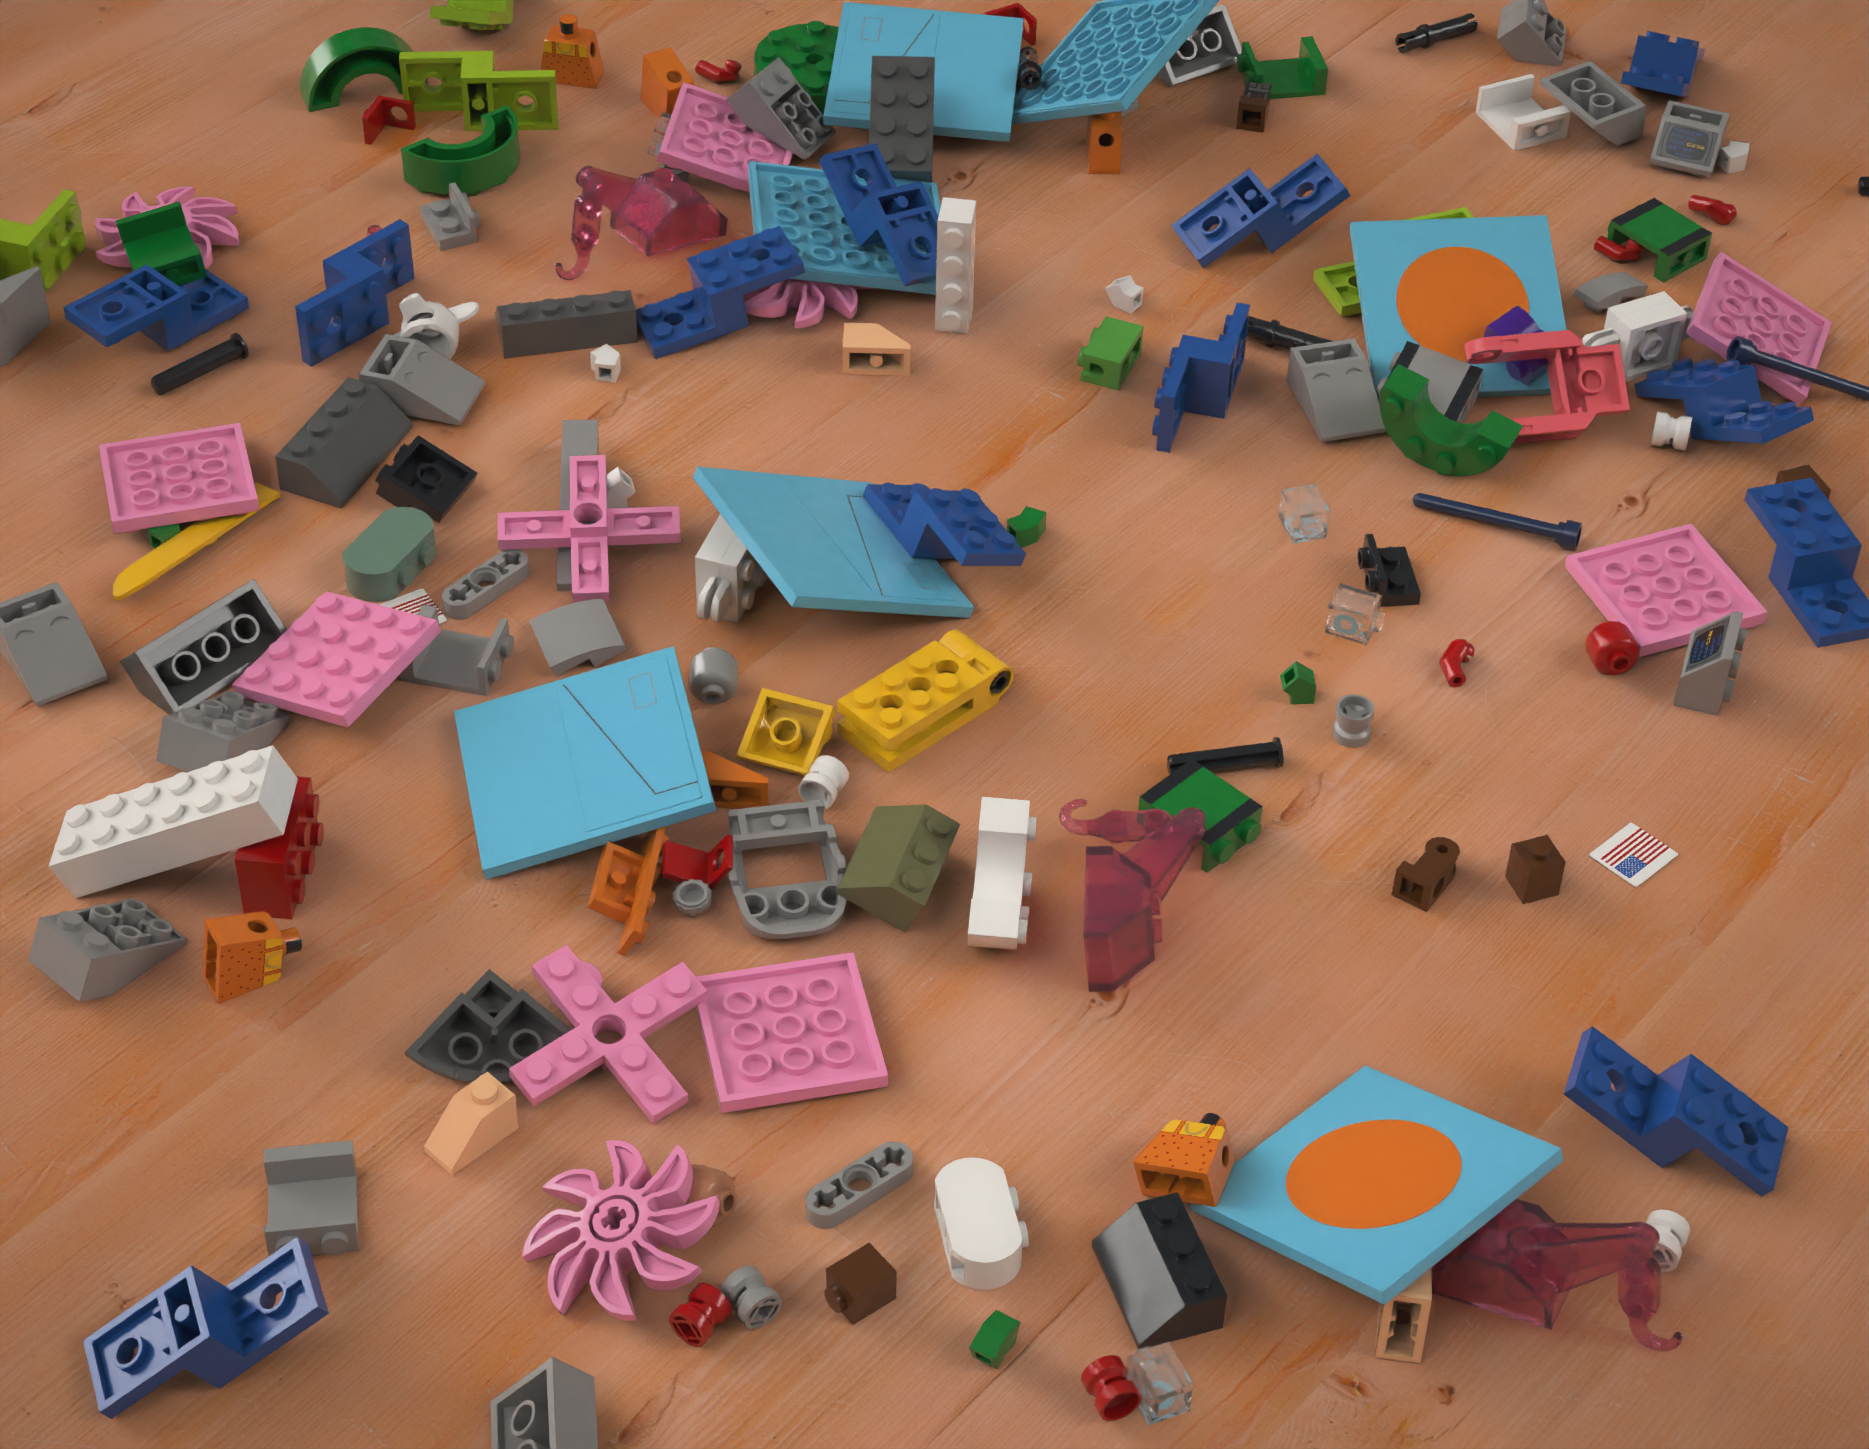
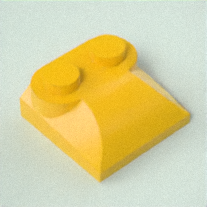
(786, 732)

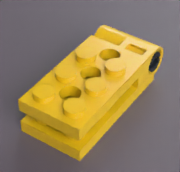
(922, 699)

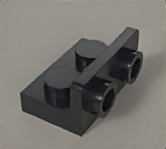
(1388, 573)

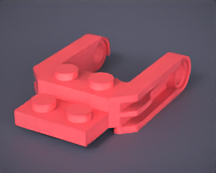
(1581, 379)

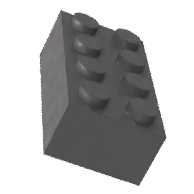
(903, 114)

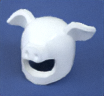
(434, 323)

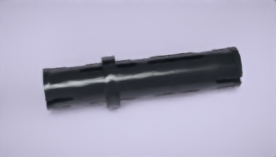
(1427, 35)
(1029, 68)
(1280, 335)

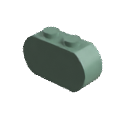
(389, 554)

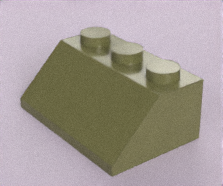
(898, 861)

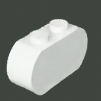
(979, 1223)

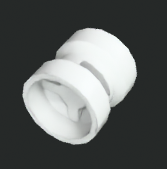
(1671, 431)
(824, 781)
(1673, 1236)

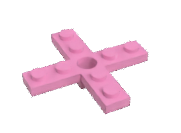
(591, 541)
(594, 1012)

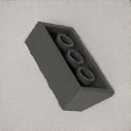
(566, 324)
(342, 444)
(205, 650)

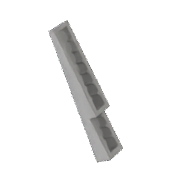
(578, 439)

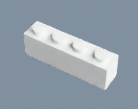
(955, 265)

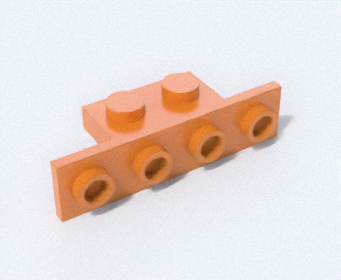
(625, 886)

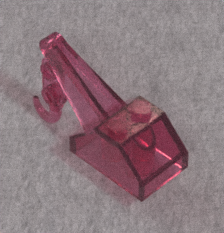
(650, 212)
(1129, 887)
(1529, 1263)

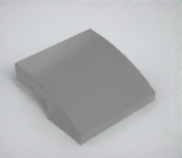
(578, 634)

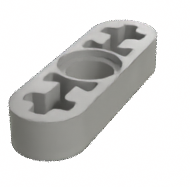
(466, 597)
(852, 1201)

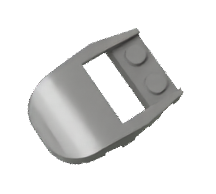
(789, 908)

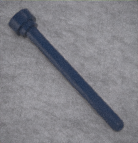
(1747, 353)
(1566, 533)

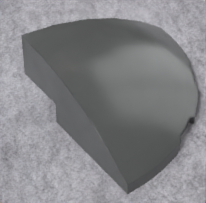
(485, 1032)

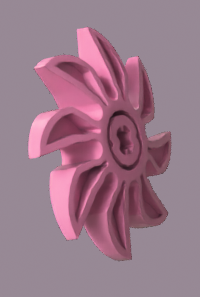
(203, 217)
(807, 296)
(621, 1230)

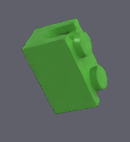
(1111, 353)

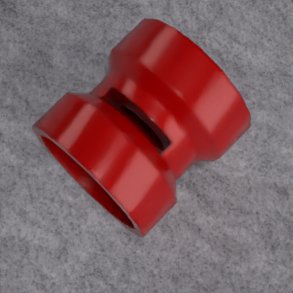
(702, 1312)
(1109, 1384)

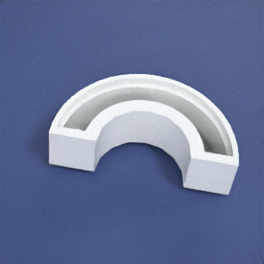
(1000, 874)

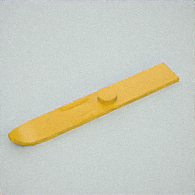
(182, 547)

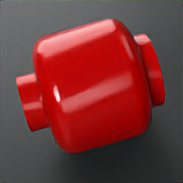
(1612, 645)

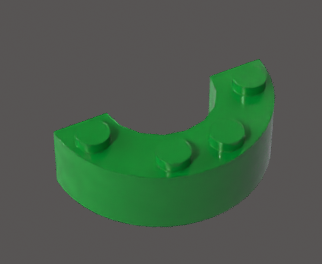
(348, 57)
(471, 164)
(1433, 438)

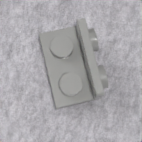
(451, 220)

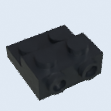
(424, 479)

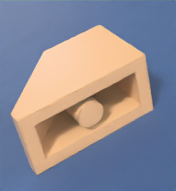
(874, 351)
(473, 1123)

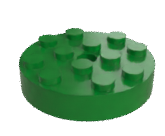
(806, 51)

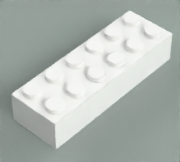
(174, 822)

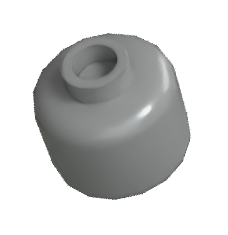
(713, 674)

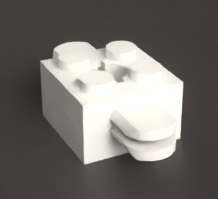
(1646, 331)
(725, 575)

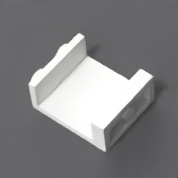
(1517, 117)

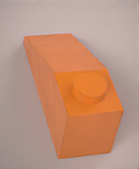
(733, 784)

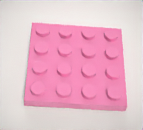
(713, 140)
(1750, 307)
(178, 478)
(1663, 586)
(337, 658)
(789, 1033)

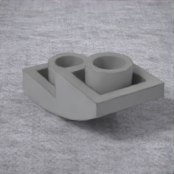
(1609, 290)

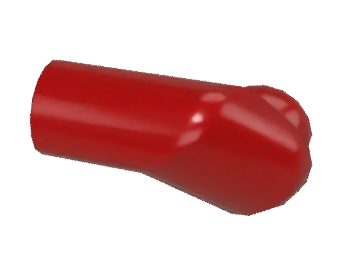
(718, 74)
(1713, 208)
(1617, 252)
(1451, 660)

